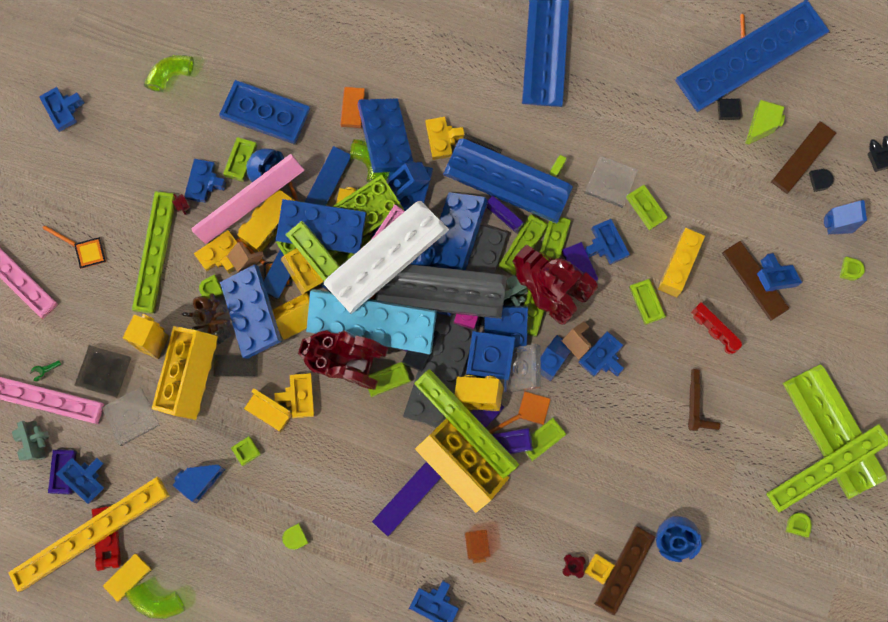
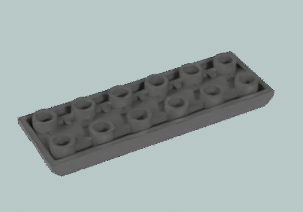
(447, 291)

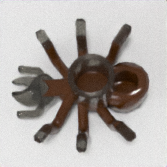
(206, 314)

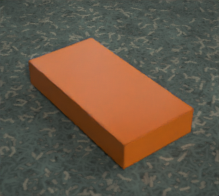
(350, 113)

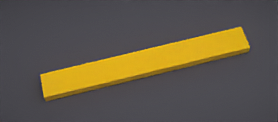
(88, 534)

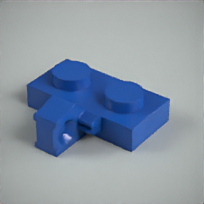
(61, 107)
(203, 180)
(607, 243)
(777, 277)
(603, 356)
(82, 478)
(434, 604)

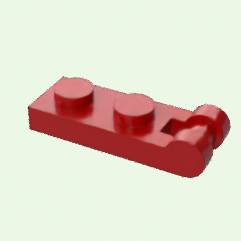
(716, 328)
(108, 544)

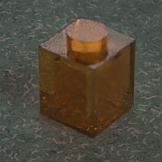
(477, 546)

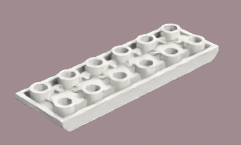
(385, 256)

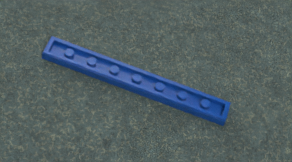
(320, 195)

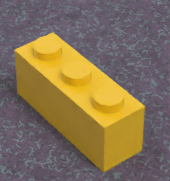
(264, 223)
(681, 262)
(146, 335)

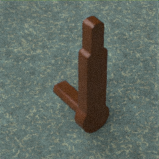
(694, 421)

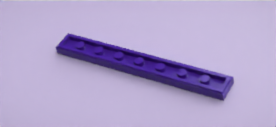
(418, 487)

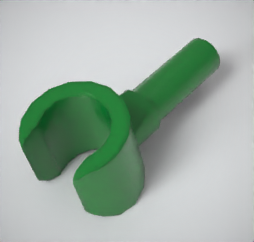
(42, 370)

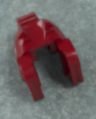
(552, 282)
(342, 356)

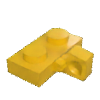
(442, 137)
(216, 253)
(298, 396)

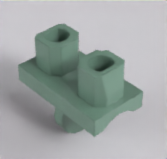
(515, 291)
(32, 440)

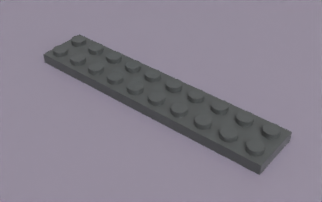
(454, 342)

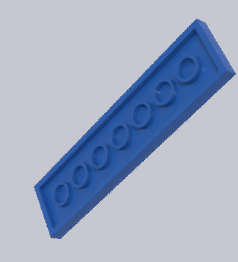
(751, 55)

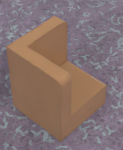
(242, 258)
(576, 342)

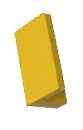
(301, 271)
(292, 316)
(268, 410)

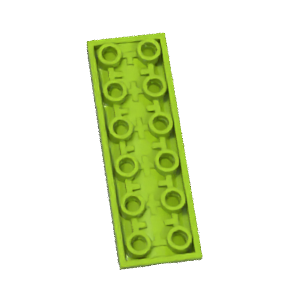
(373, 198)
(832, 426)

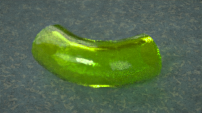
(166, 69)
(360, 152)
(154, 606)

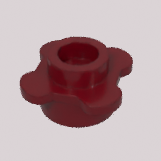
(180, 203)
(579, 562)

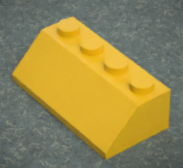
(184, 372)
(461, 465)

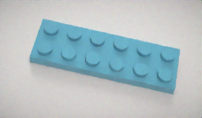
(381, 321)

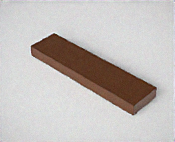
(803, 157)
(747, 271)
(624, 570)

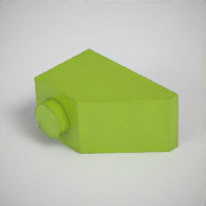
(765, 121)

